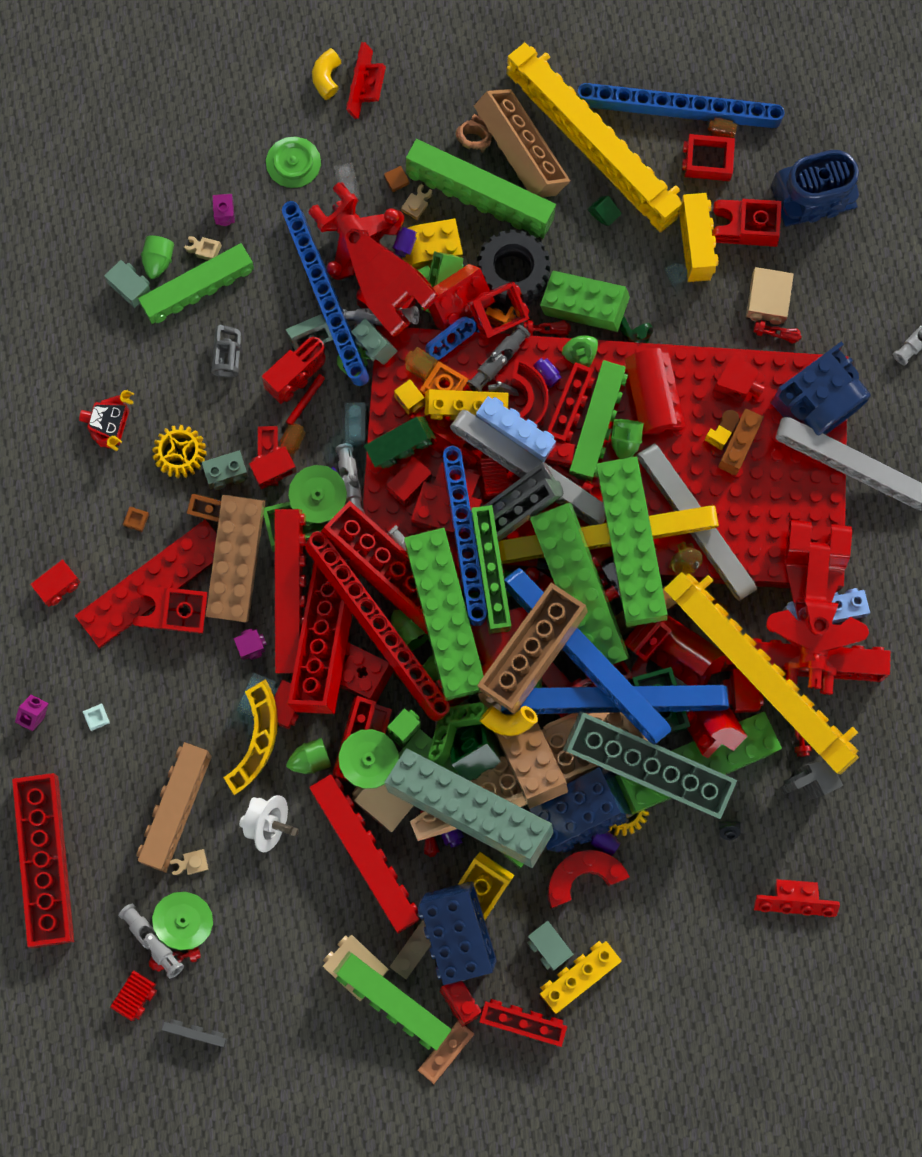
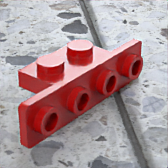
(366, 81)
(446, 437)
(796, 898)

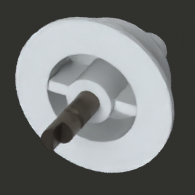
(266, 822)

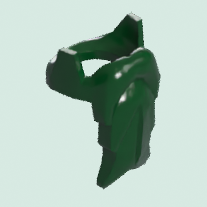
(639, 334)

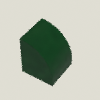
(604, 210)

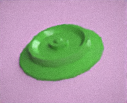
(293, 162)
(318, 493)
(367, 758)
(182, 921)

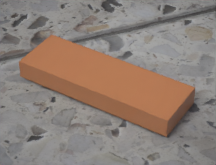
(446, 1053)

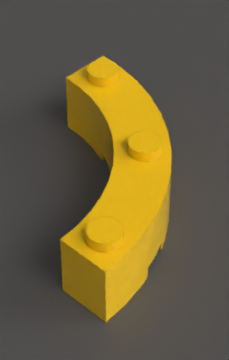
(263, 737)

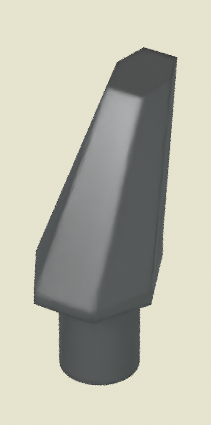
(503, 388)

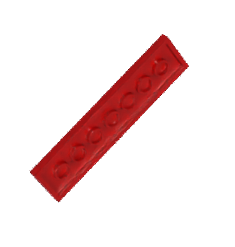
(168, 569)

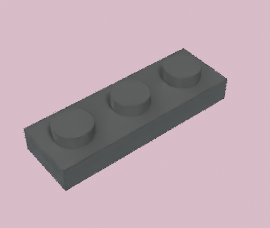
(195, 1032)

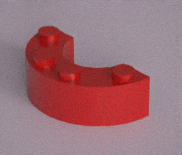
(533, 386)
(583, 863)

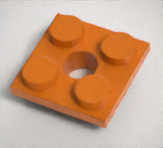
(443, 372)

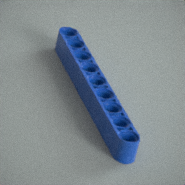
(460, 526)

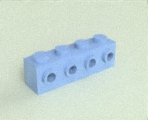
(516, 429)
(851, 604)

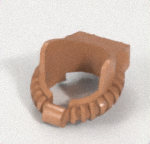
(474, 126)

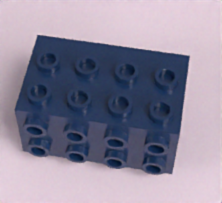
(588, 808)
(457, 933)

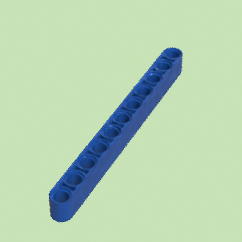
(689, 102)
(328, 299)
(596, 666)
(595, 701)

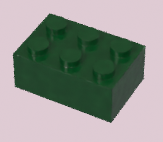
(400, 442)
(677, 720)
(474, 751)

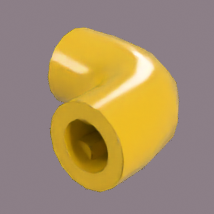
(322, 73)
(509, 724)

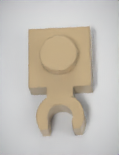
(415, 204)
(204, 249)
(193, 862)

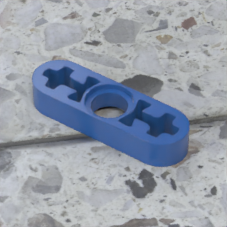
(442, 337)

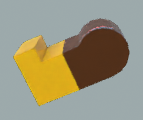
(727, 425)

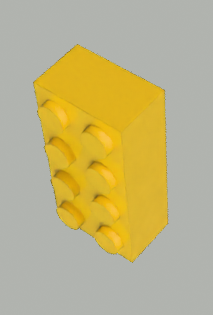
(698, 237)

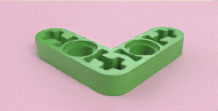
(440, 749)

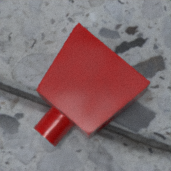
(739, 379)

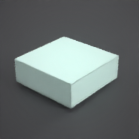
(96, 717)

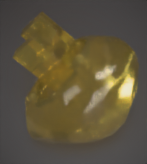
(686, 560)

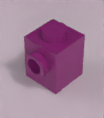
(223, 209)
(250, 644)
(31, 712)

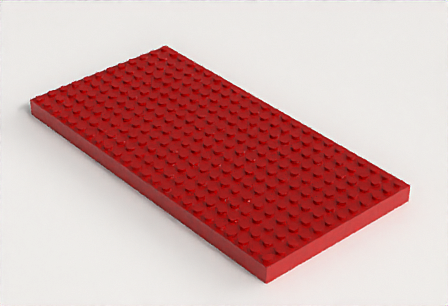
(750, 507)

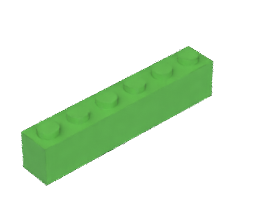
(196, 283)
(597, 421)
(491, 569)
(392, 1000)

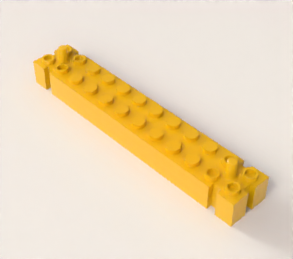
(593, 137)
(767, 678)

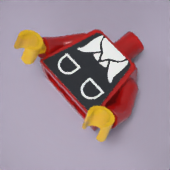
(108, 420)

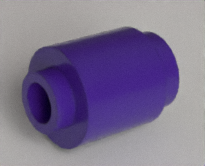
(404, 242)
(548, 372)
(453, 838)
(605, 843)

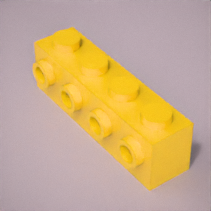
(451, 402)
(580, 977)

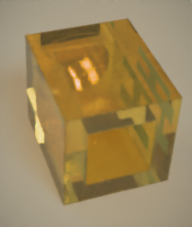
(420, 363)

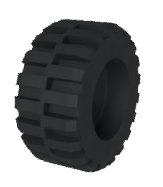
(519, 246)

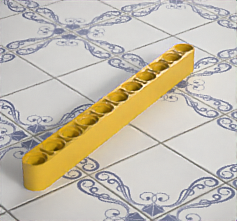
(598, 537)

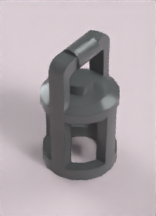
(224, 346)

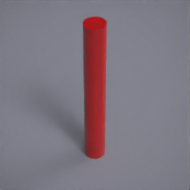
(305, 400)

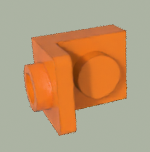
(497, 317)

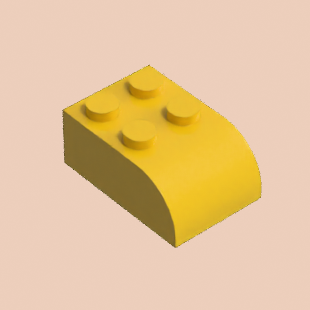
(431, 237)
(489, 881)

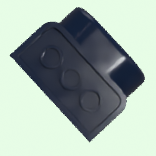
(817, 187)
(823, 393)

